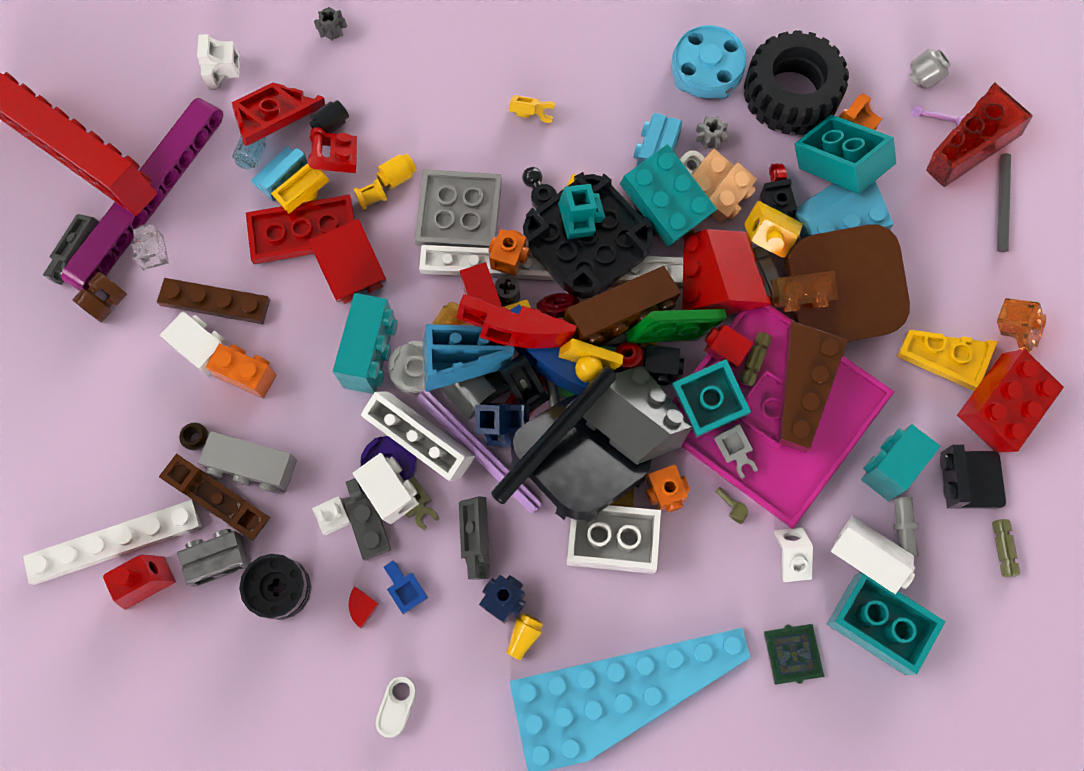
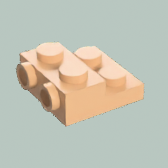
(724, 184)

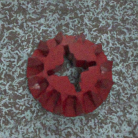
(556, 304)

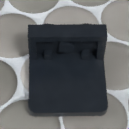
(972, 478)

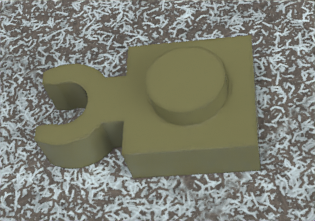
(421, 509)

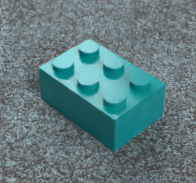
(845, 153)
(667, 195)
(365, 344)
(886, 624)

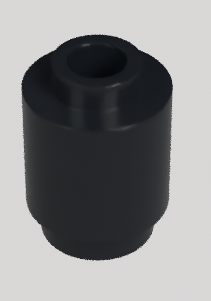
(329, 117)

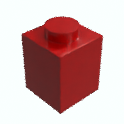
(727, 344)

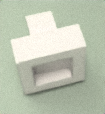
(331, 515)

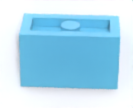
(279, 170)

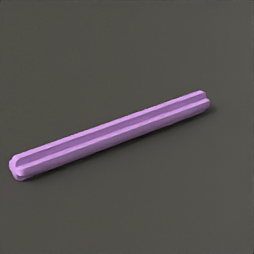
(477, 447)

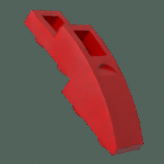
(523, 330)

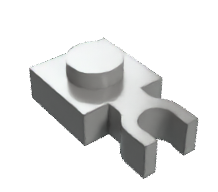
(734, 446)

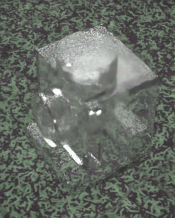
(149, 247)

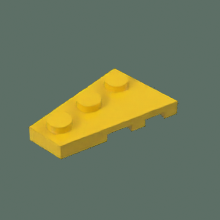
(952, 358)

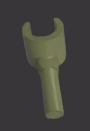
(739, 509)

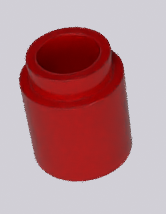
(632, 356)

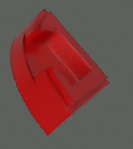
(777, 172)
(361, 607)

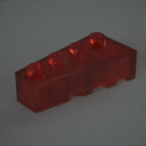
(981, 133)

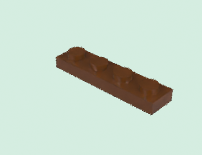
(213, 301)

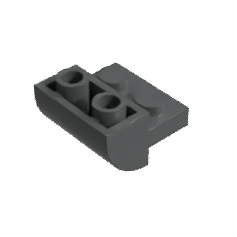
(475, 391)

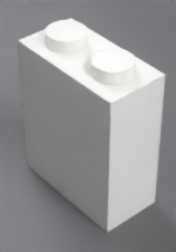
(874, 555)

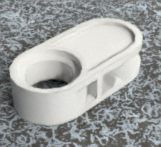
(394, 713)

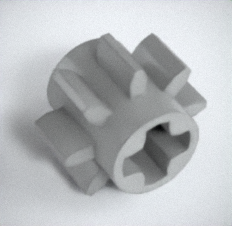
(711, 132)

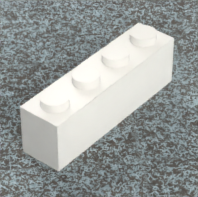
(418, 435)

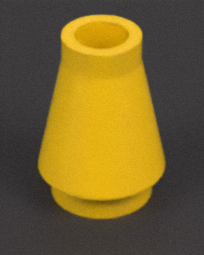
(524, 634)

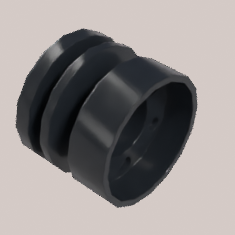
(263, 575)

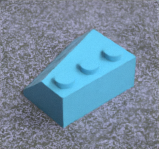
(842, 209)

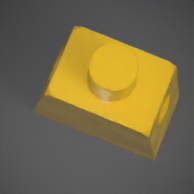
(775, 229)

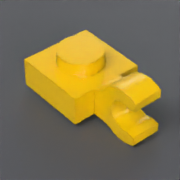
(528, 106)

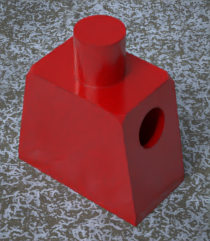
(135, 580)

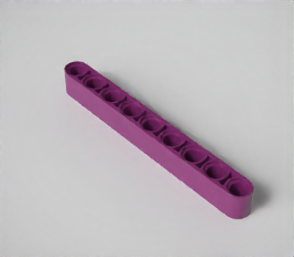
(164, 168)

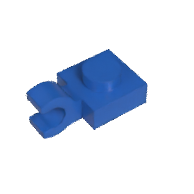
(406, 590)

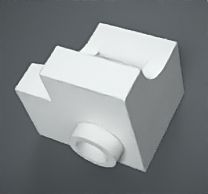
(217, 60)

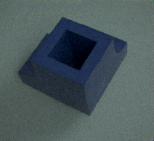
(500, 421)

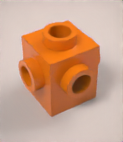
(508, 252)
(668, 479)

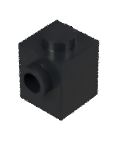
(663, 364)

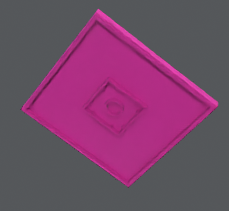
(785, 476)

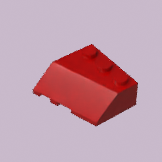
(721, 272)

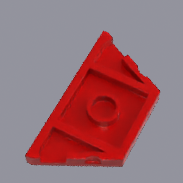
(271, 110)

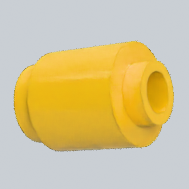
(396, 171)

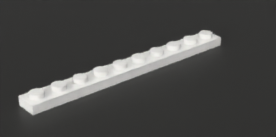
(451, 259)

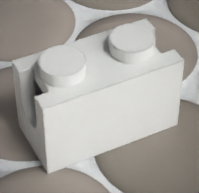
(192, 340)
(386, 488)

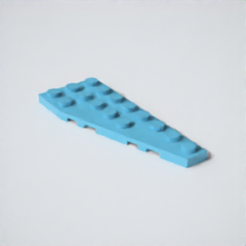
(594, 705)

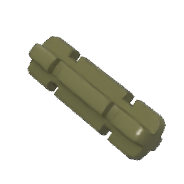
(755, 358)
(1006, 548)

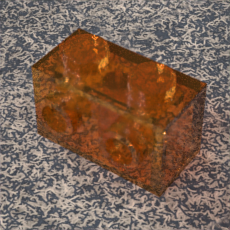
(803, 289)

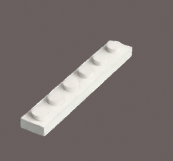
(112, 542)

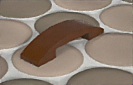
(214, 497)

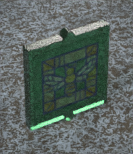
(793, 654)

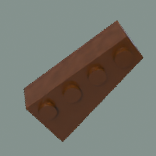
(622, 307)
(808, 377)

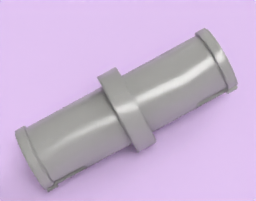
(905, 524)

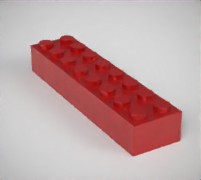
(73, 146)

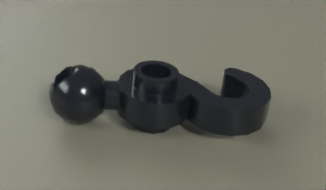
(541, 192)

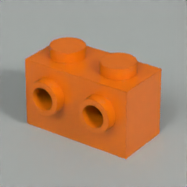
(241, 370)

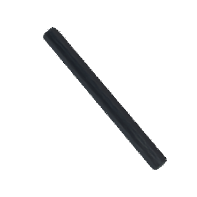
(553, 435)

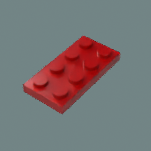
(281, 235)

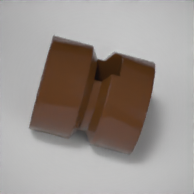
(93, 304)

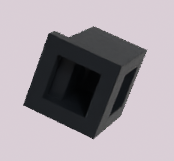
(776, 192)

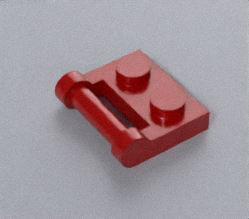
(342, 151)

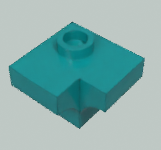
(580, 210)

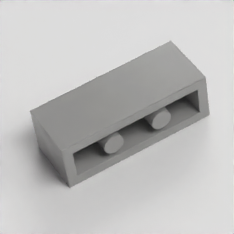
(247, 462)

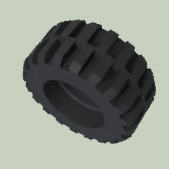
(801, 55)

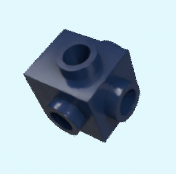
(503, 609)

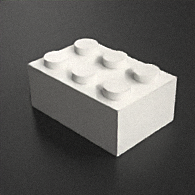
(616, 540)

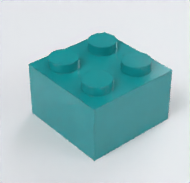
(711, 398)
(899, 462)

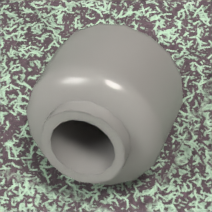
(929, 68)

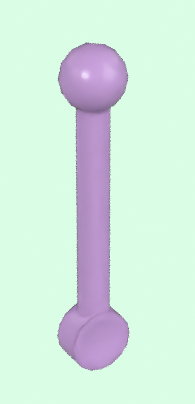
(917, 111)

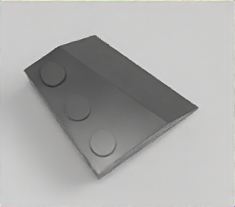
(638, 417)

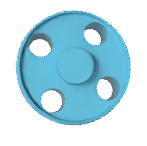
(708, 62)

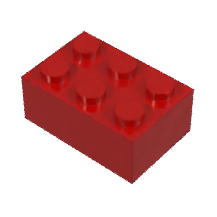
(1010, 401)

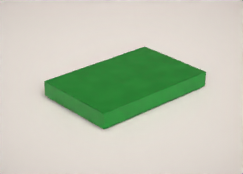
(675, 326)

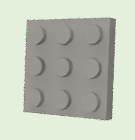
(458, 208)

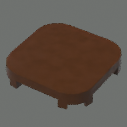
(868, 281)

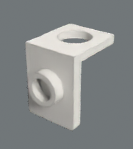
(796, 555)

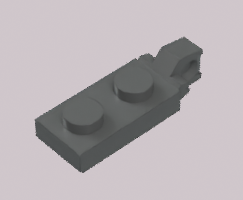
(68, 245)
(365, 522)
(474, 537)

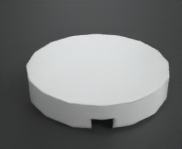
(407, 368)

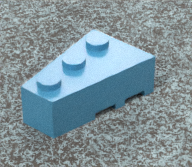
(459, 354)

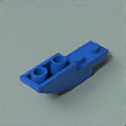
(551, 366)

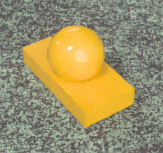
(300, 188)
(589, 358)

